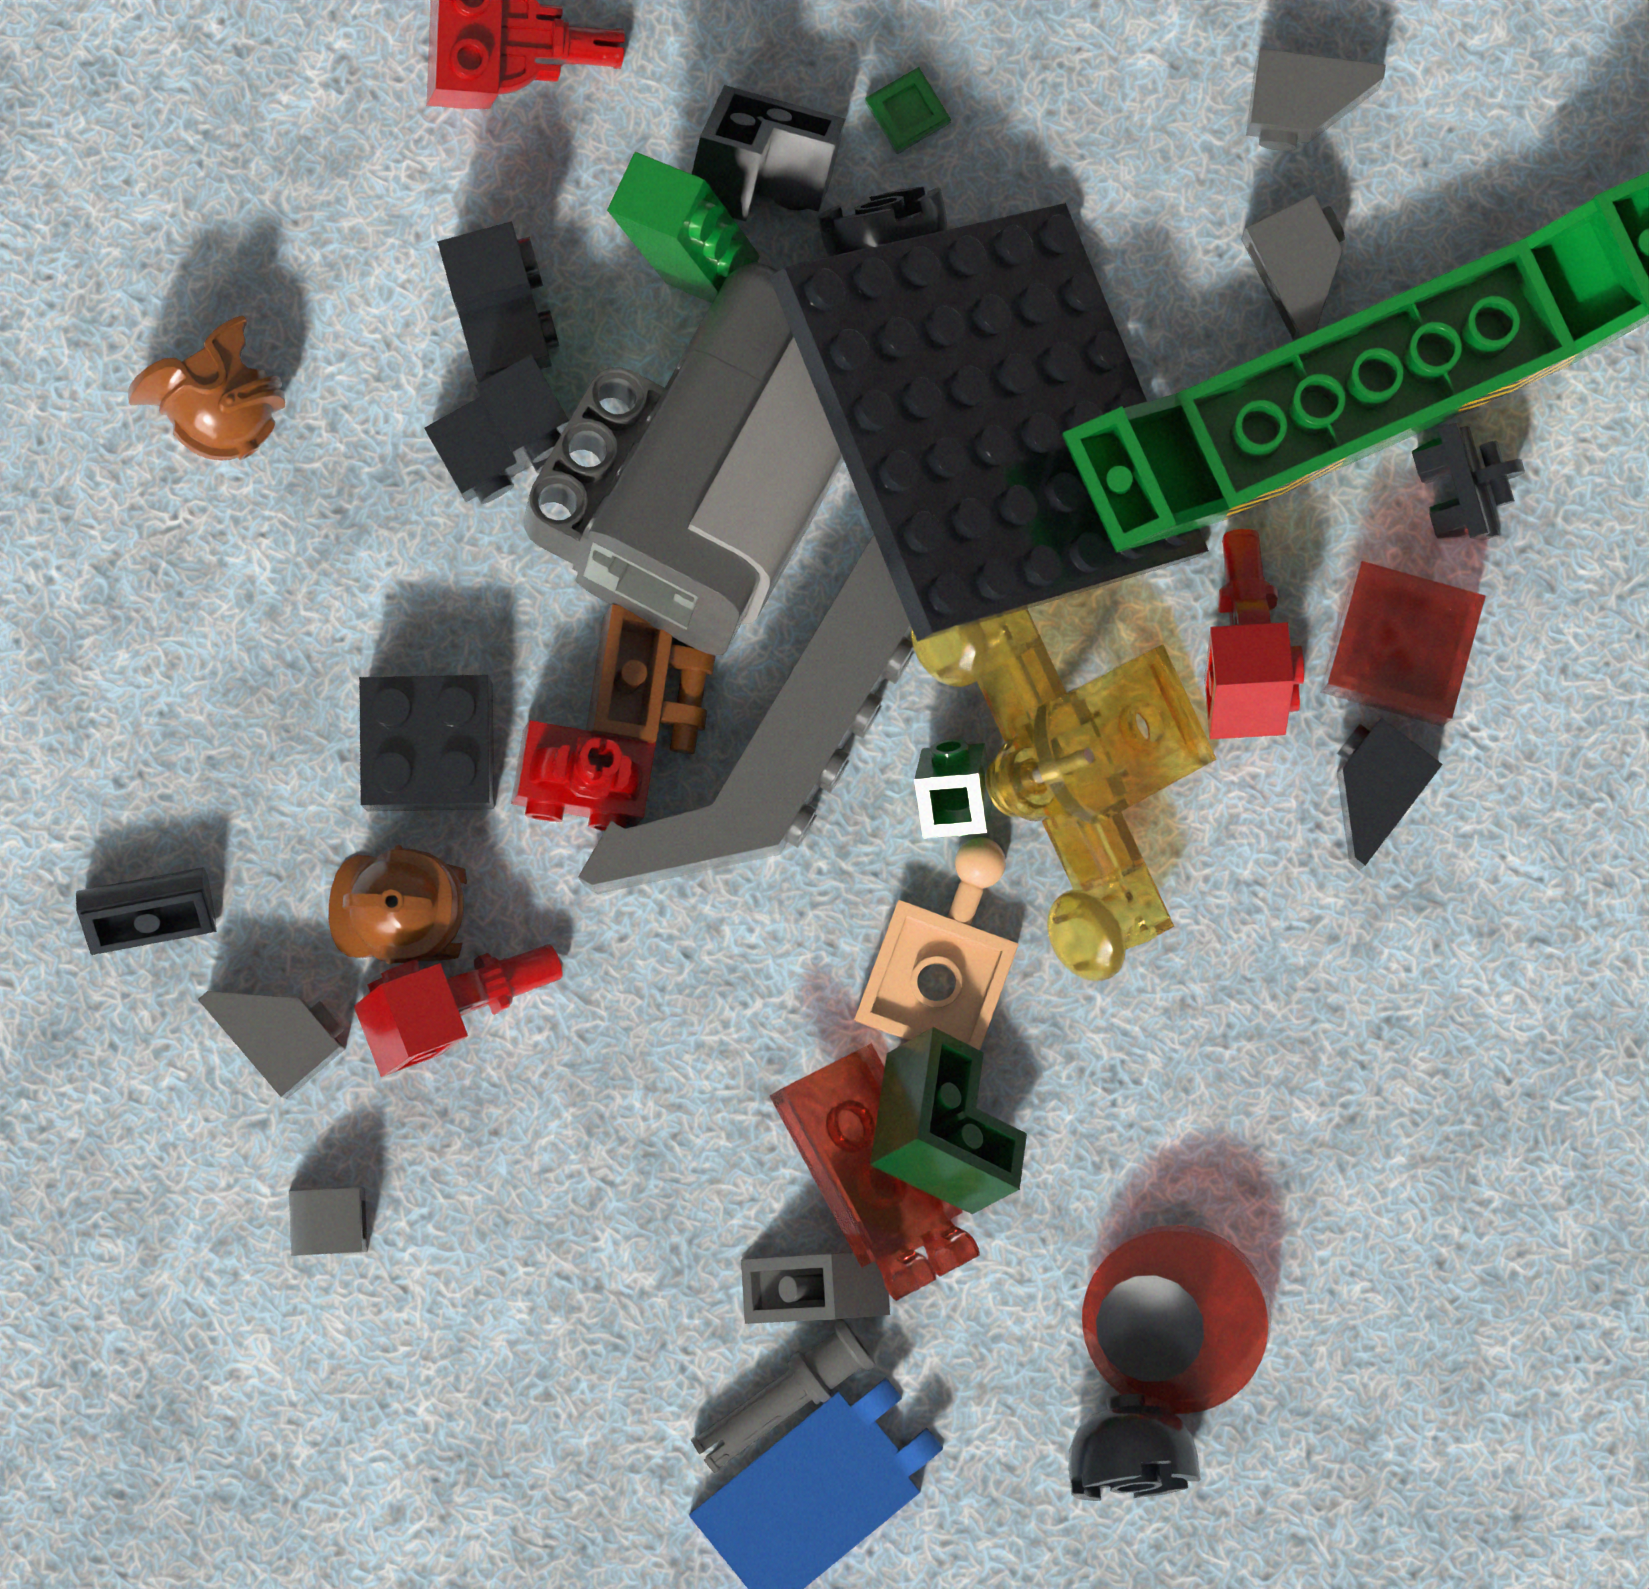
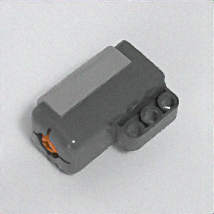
(700, 478)

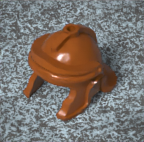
(212, 397)
(421, 922)

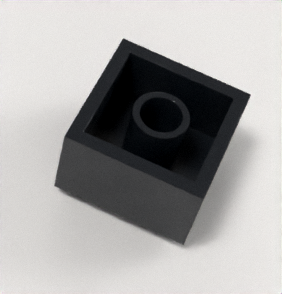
(426, 743)

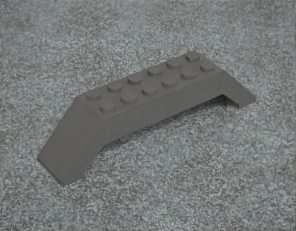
(790, 753)

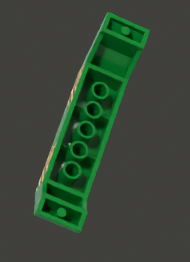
(1371, 376)

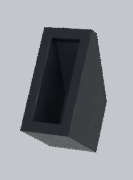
(1379, 785)

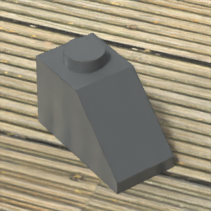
(1305, 95)
(1297, 260)
(278, 1035)
(812, 1288)

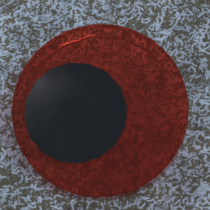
(1177, 1318)

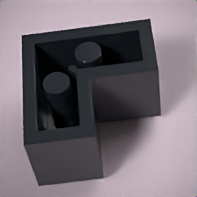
(767, 150)
(492, 293)
(500, 432)

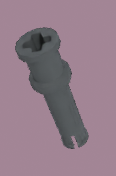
(808, 1378)

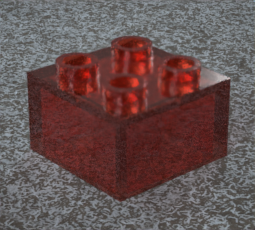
(1403, 644)

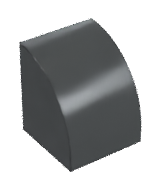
(328, 1221)

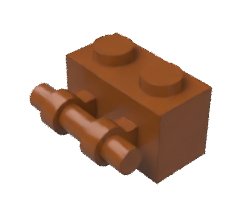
(632, 683)

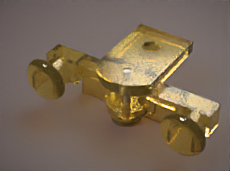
(1076, 768)

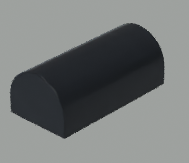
(146, 911)

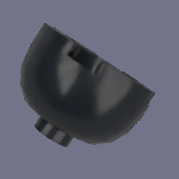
(883, 220)
(1132, 1451)

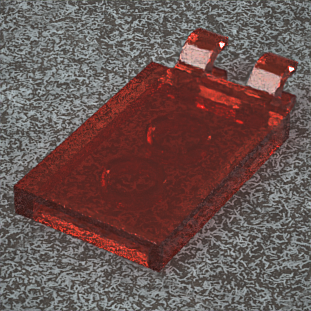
(880, 1215)

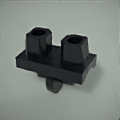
(1456, 456)

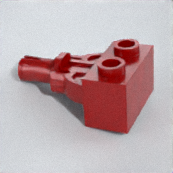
(504, 46)
(1250, 664)
(582, 775)
(419, 1012)

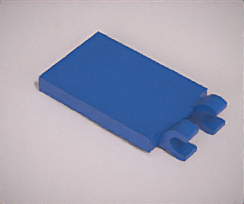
(814, 1493)

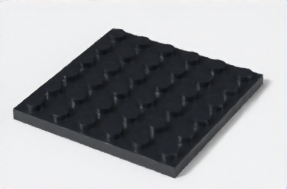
(949, 399)

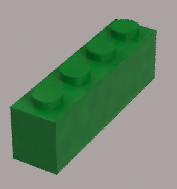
(679, 226)

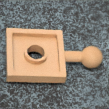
(926, 938)

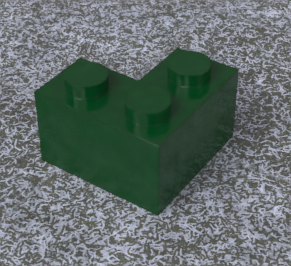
(935, 1133)

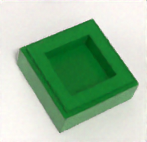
(907, 110)

